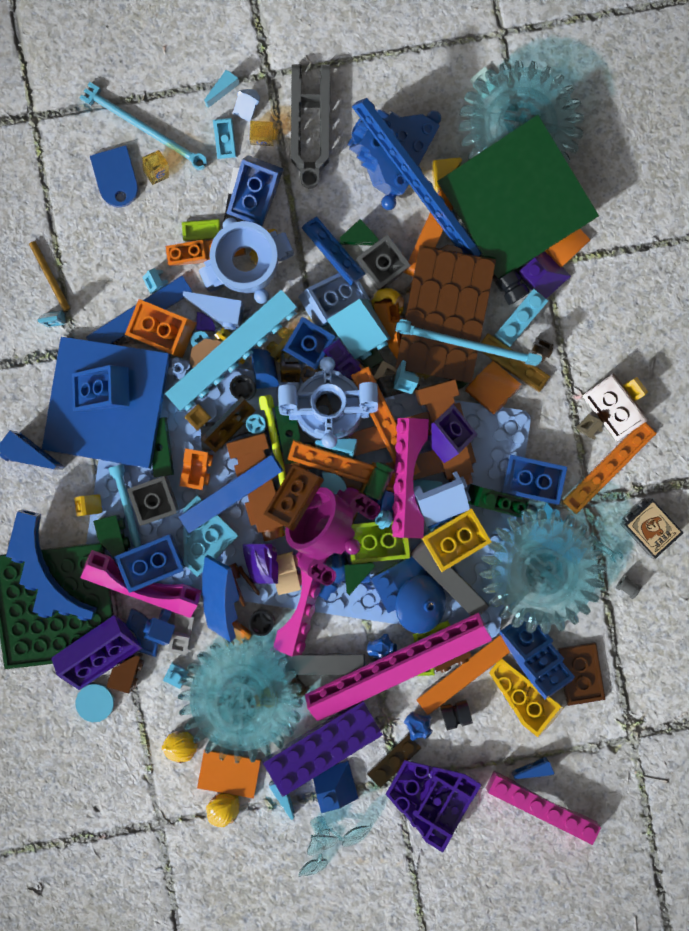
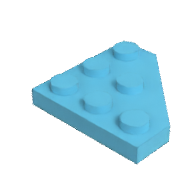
(207, 539)

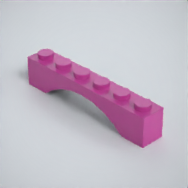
(407, 518)
(175, 598)
(292, 636)
(548, 811)

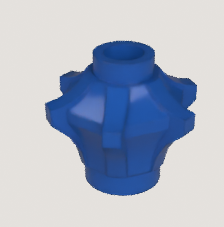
(381, 647)
(418, 725)

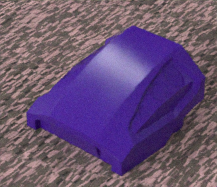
(261, 563)

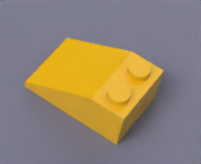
(456, 539)

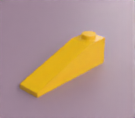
(525, 700)

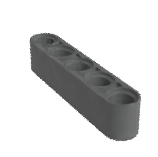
(450, 581)

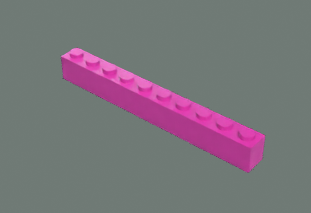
(398, 667)

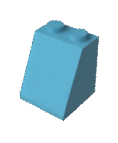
(360, 329)

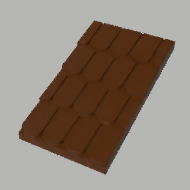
(451, 299)

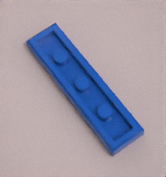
(333, 250)

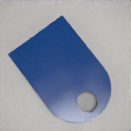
(115, 175)

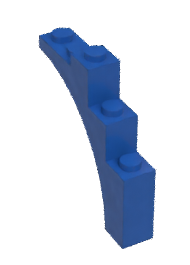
(51, 597)

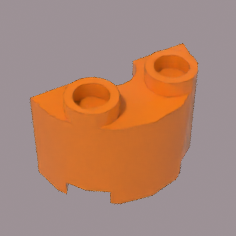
(195, 469)

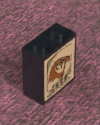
(651, 527)

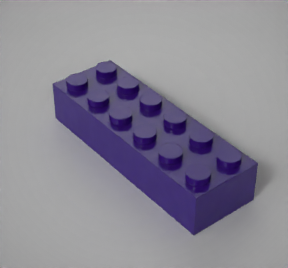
(321, 748)

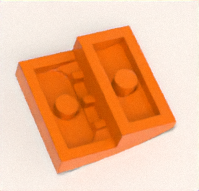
(568, 247)
(493, 387)

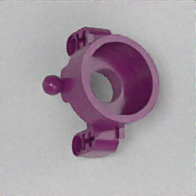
(328, 530)

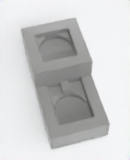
(182, 633)

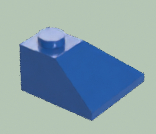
(308, 343)
(335, 787)

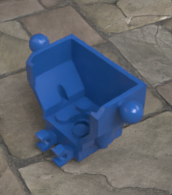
(414, 134)

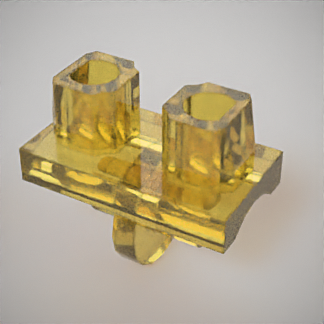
(276, 349)

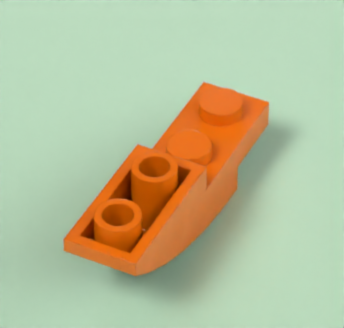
(192, 252)

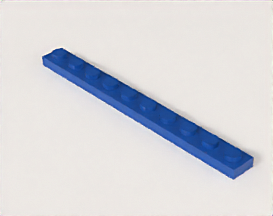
(413, 174)

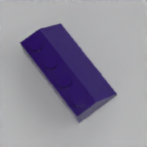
(95, 653)

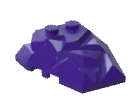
(432, 799)

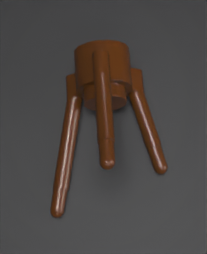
(239, 570)

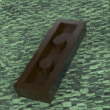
(228, 424)
(393, 760)

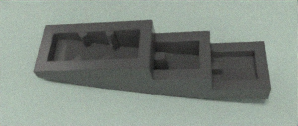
(325, 663)

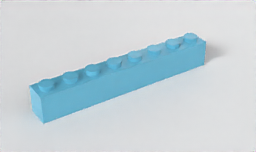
(231, 351)

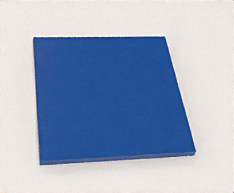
(109, 435)

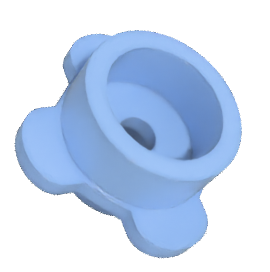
(177, 363)

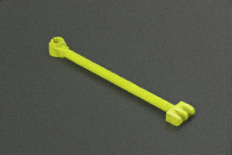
(266, 404)

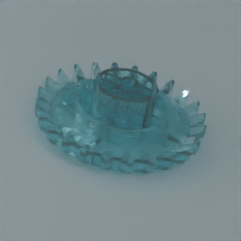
(517, 97)
(571, 584)
(260, 678)

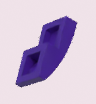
(343, 360)

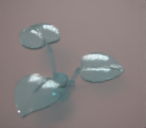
(322, 841)

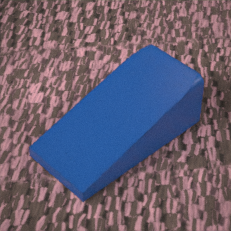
(535, 769)

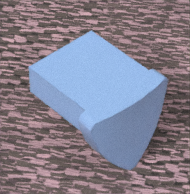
(246, 103)

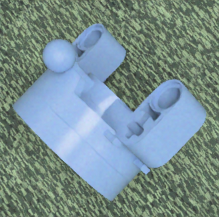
(243, 234)
(328, 428)

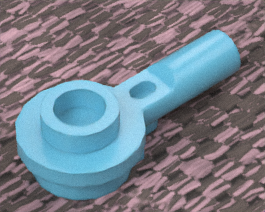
(384, 519)

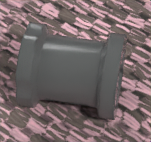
(628, 587)

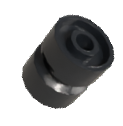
(512, 287)
(243, 386)
(261, 622)
(456, 715)

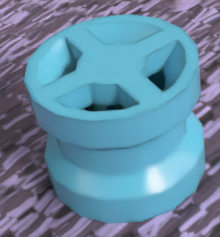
(198, 335)
(253, 424)

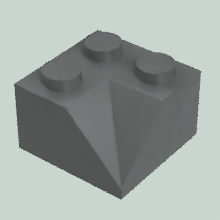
(383, 263)
(153, 500)

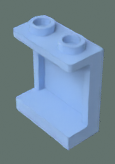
(443, 501)

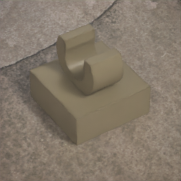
(590, 426)

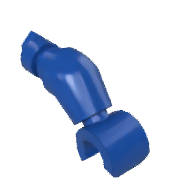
(338, 566)

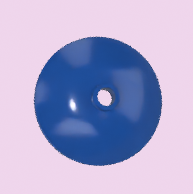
(413, 604)

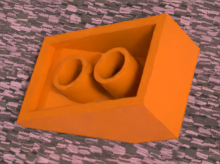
(160, 328)

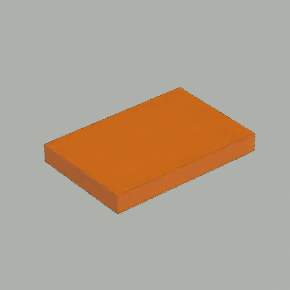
(228, 776)

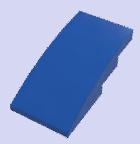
(219, 596)
(537, 658)

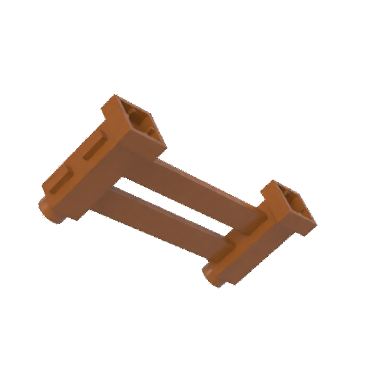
(436, 399)

